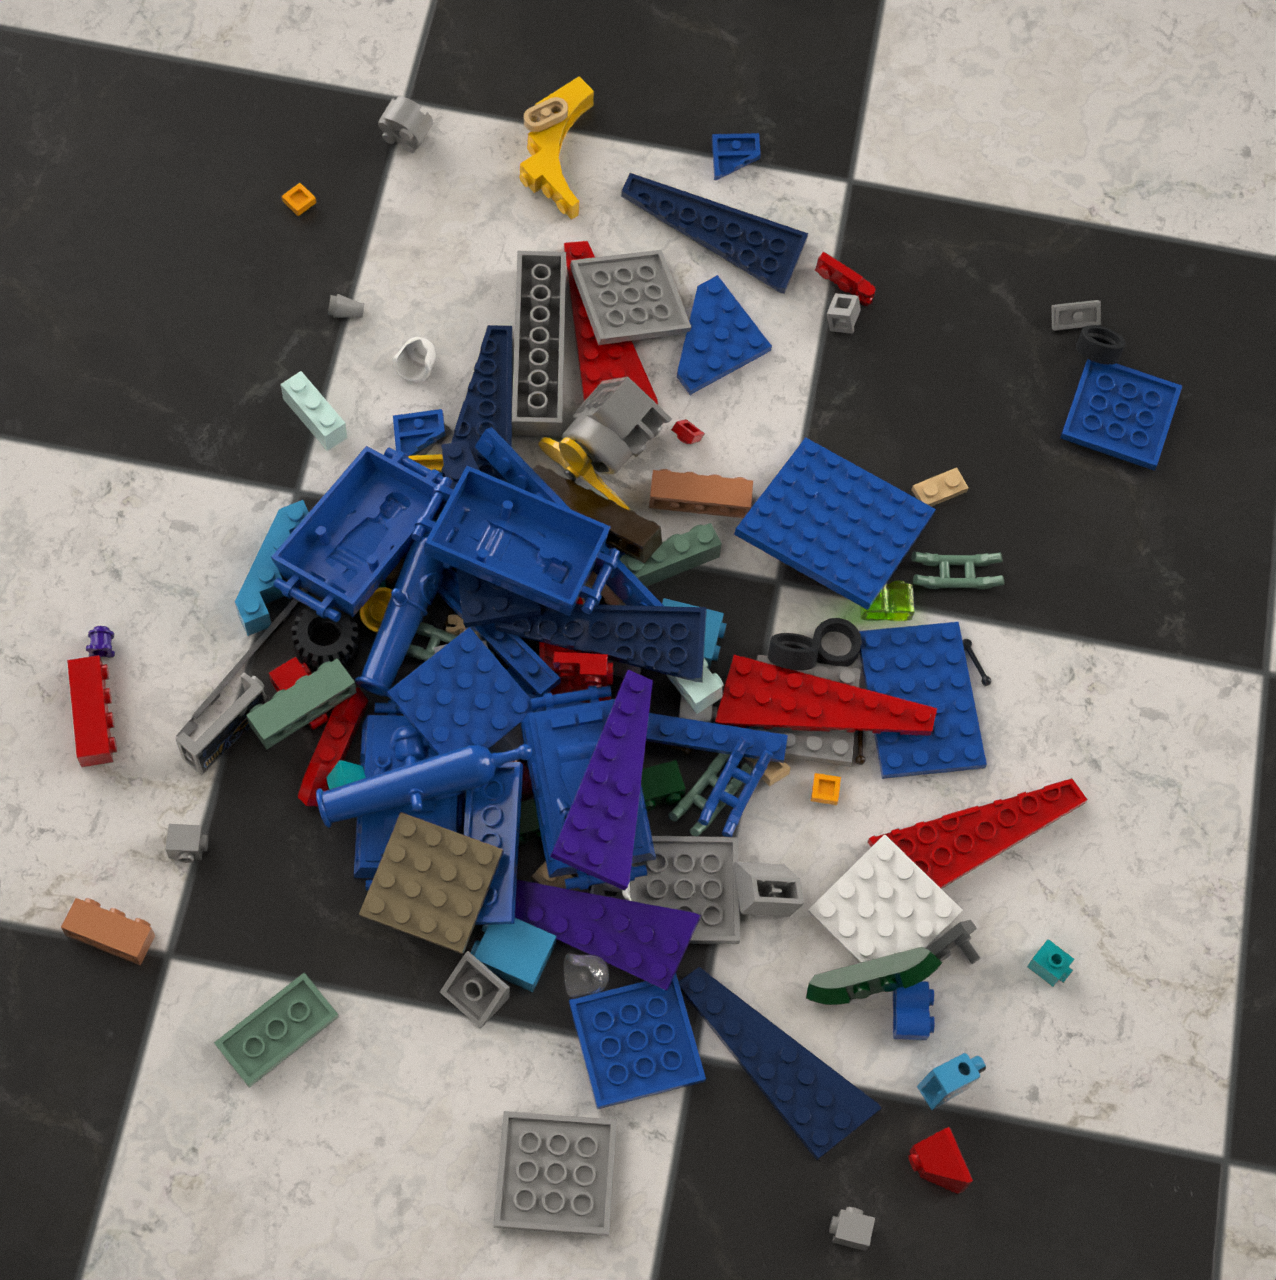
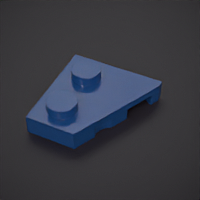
(734, 152)
(418, 430)

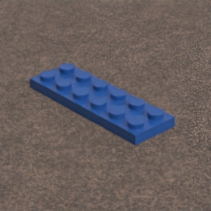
(494, 818)

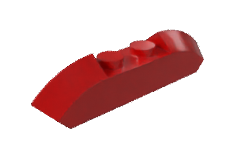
(333, 745)

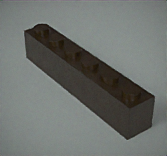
(628, 530)

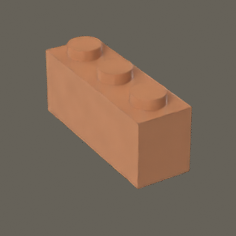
(108, 930)

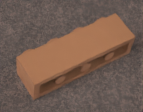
(700, 493)

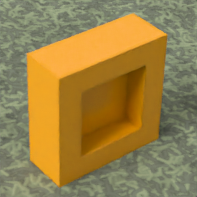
(299, 199)
(825, 789)

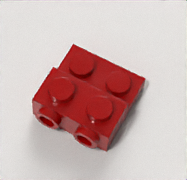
(590, 667)

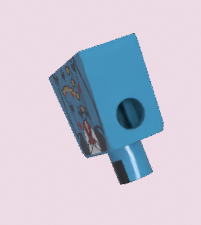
(950, 1079)

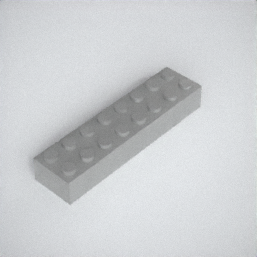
(539, 344)

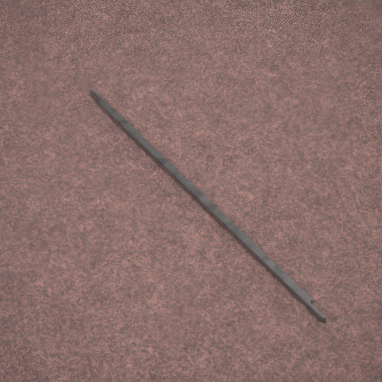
(191, 725)

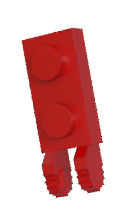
(845, 278)

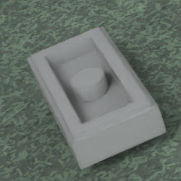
(1076, 315)

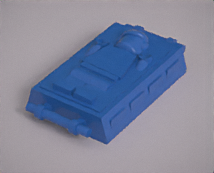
(356, 532)
(517, 541)
(385, 746)
(561, 752)

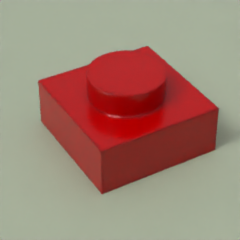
(687, 432)

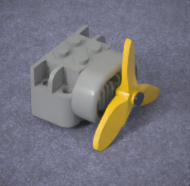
(606, 433)

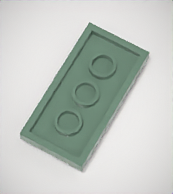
(276, 1030)

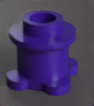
(100, 642)

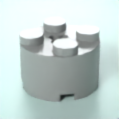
(405, 123)

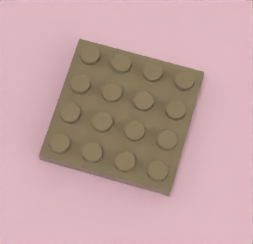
(431, 883)

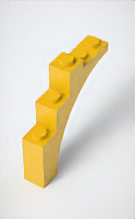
(543, 167)

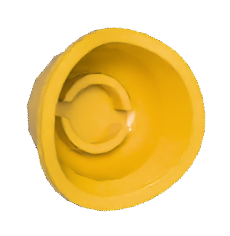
(374, 609)

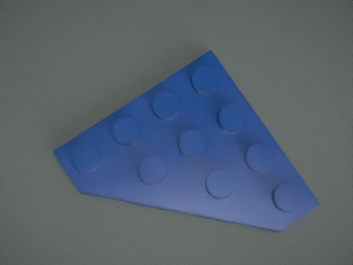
(719, 339)

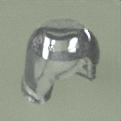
(585, 974)

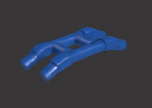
(731, 770)

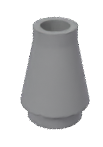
(345, 307)

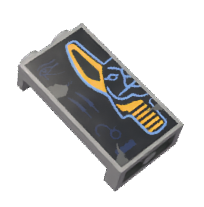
(225, 730)

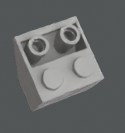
(767, 889)

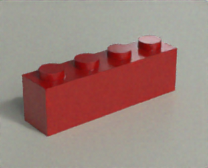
(90, 711)

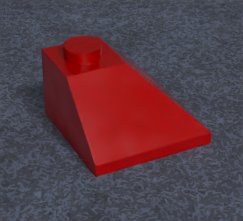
(941, 1162)

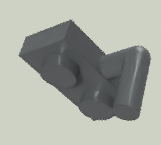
(959, 936)

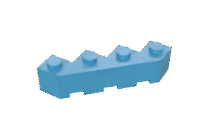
(258, 585)

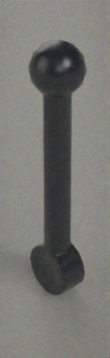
(986, 680)

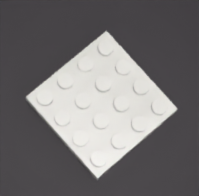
(884, 905)

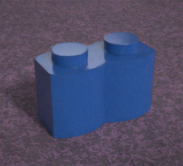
(912, 1012)

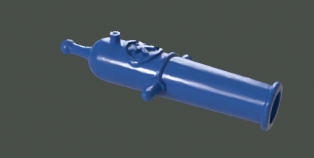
(407, 606)
(415, 782)

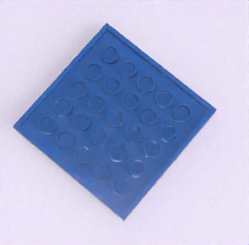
(835, 523)

